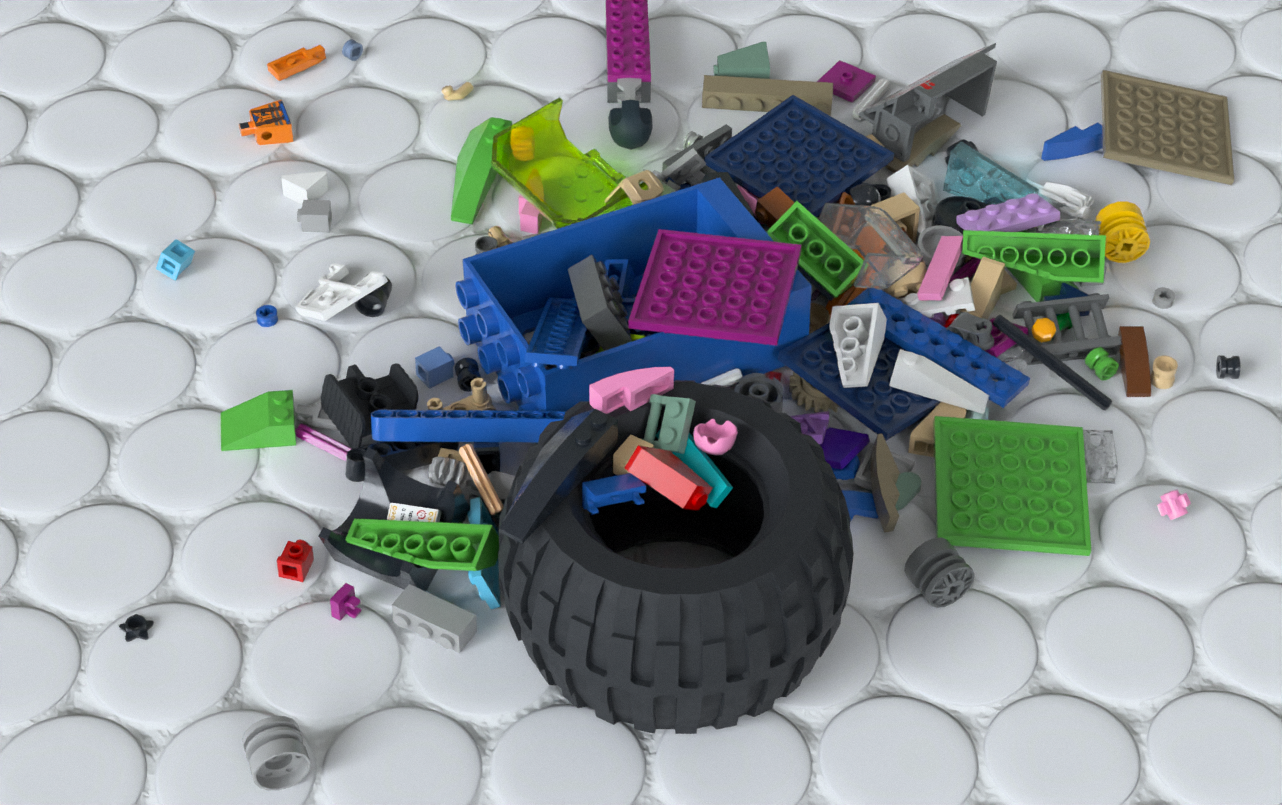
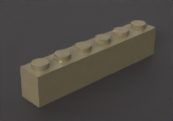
(762, 94)

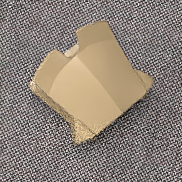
(633, 190)

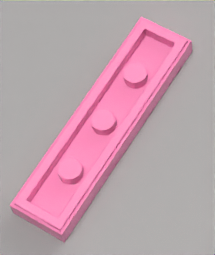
(941, 268)

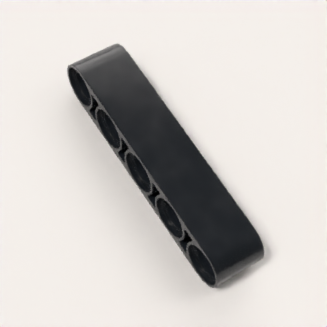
(398, 454)

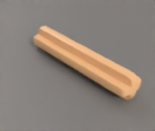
(481, 479)

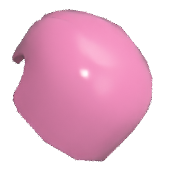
(715, 438)

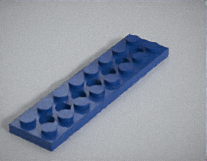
(929, 332)

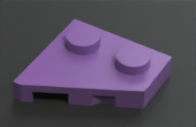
(814, 424)

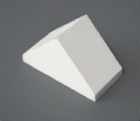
(305, 185)

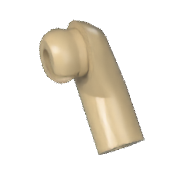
(458, 94)

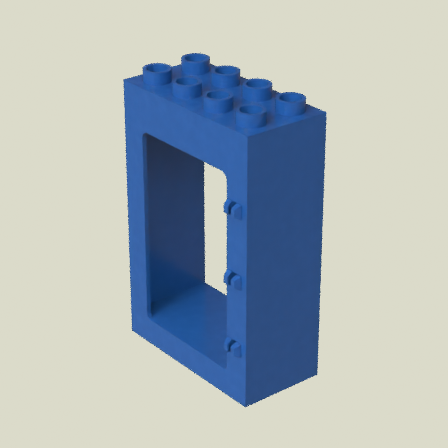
(512, 283)

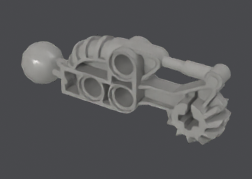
(448, 469)

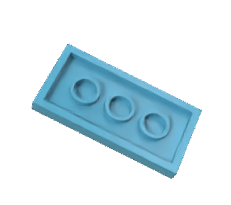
(486, 579)

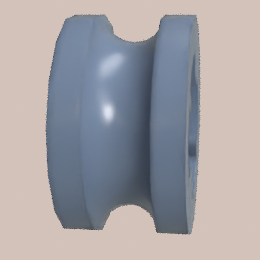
(352, 50)

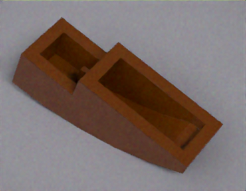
(1134, 361)

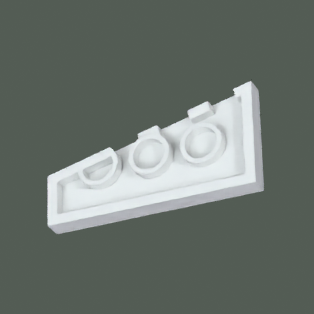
(957, 296)

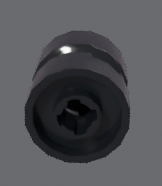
(375, 302)

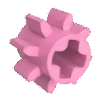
(1174, 504)

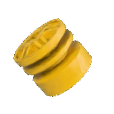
(1124, 231)

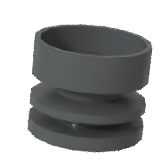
(939, 572)

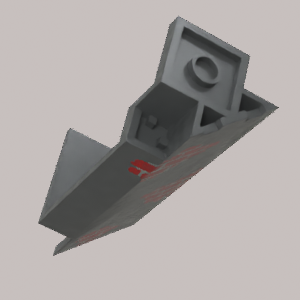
(963, 80)

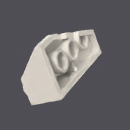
(919, 189)

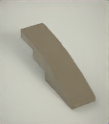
(927, 141)
(883, 480)

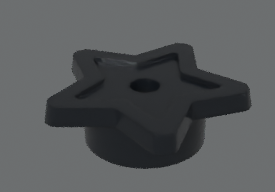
(133, 622)

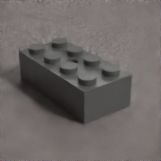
(600, 303)

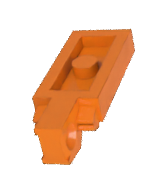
(296, 62)

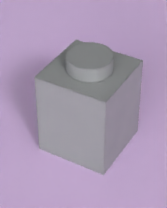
(315, 215)

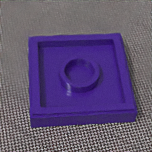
(842, 446)

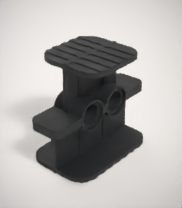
(356, 397)

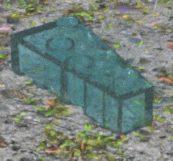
(980, 178)

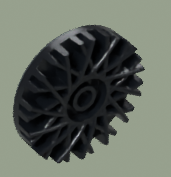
(950, 207)

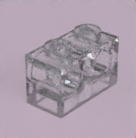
(1100, 456)

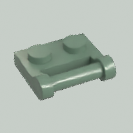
(675, 422)

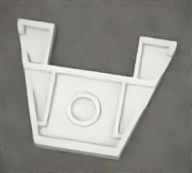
(335, 296)

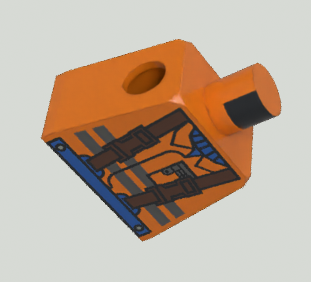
(268, 124)

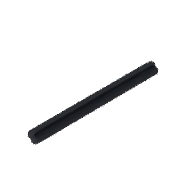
(1052, 362)

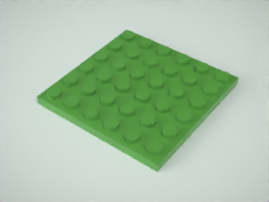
(1011, 486)

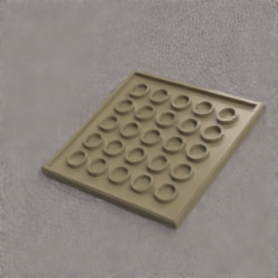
(1166, 127)

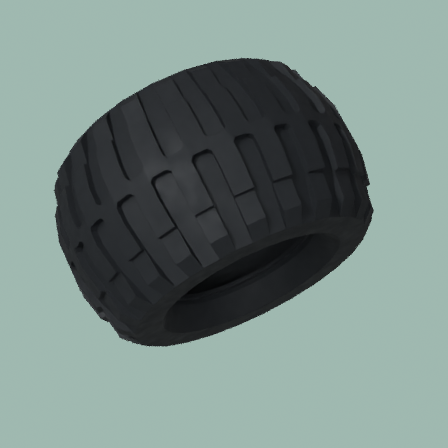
(687, 641)

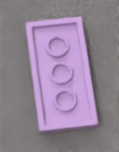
(1010, 216)

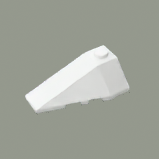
(857, 341)
(926, 378)

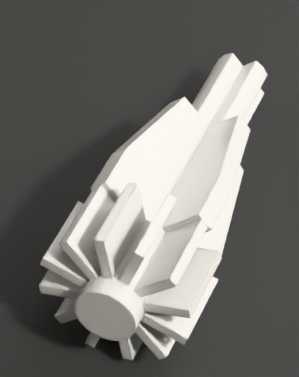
(1066, 199)

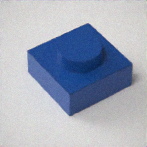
(848, 471)

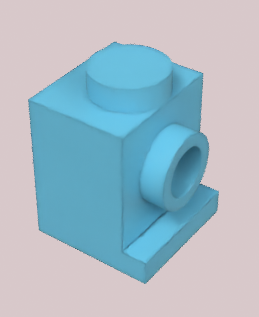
(175, 259)

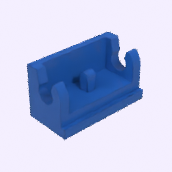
(611, 491)

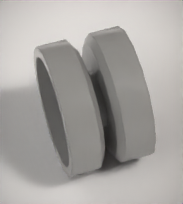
(929, 240)

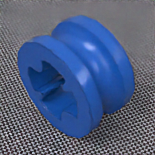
(267, 321)

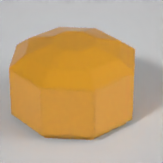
(1043, 330)

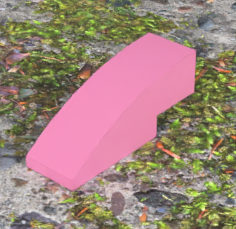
(529, 217)
(630, 388)

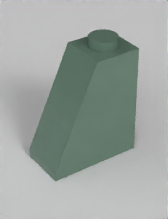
(744, 62)

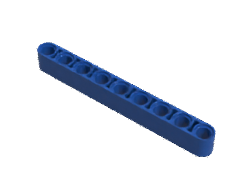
(461, 425)

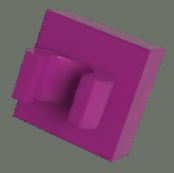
(345, 603)

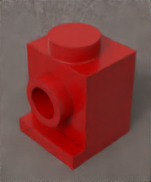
(298, 555)

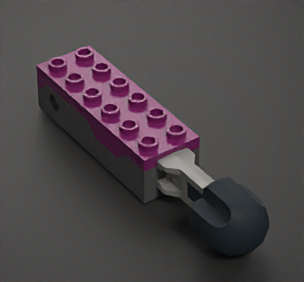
(628, 71)

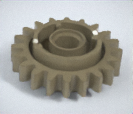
(809, 395)

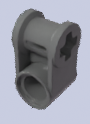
(973, 330)

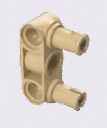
(477, 401)

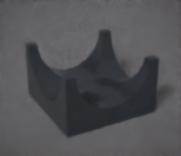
(381, 487)

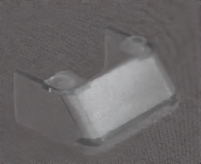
(878, 238)

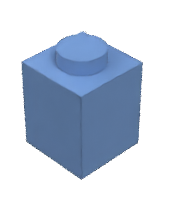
(434, 367)

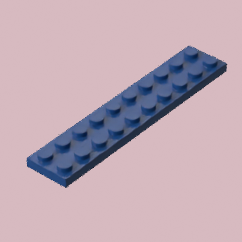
(558, 335)

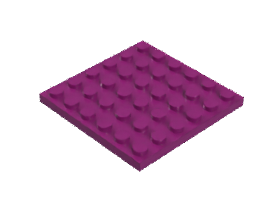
(716, 287)

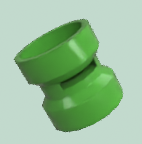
(1101, 363)

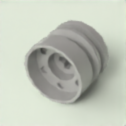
(276, 753)

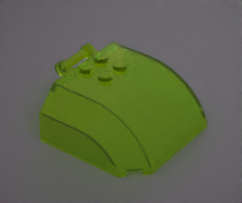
(553, 172)

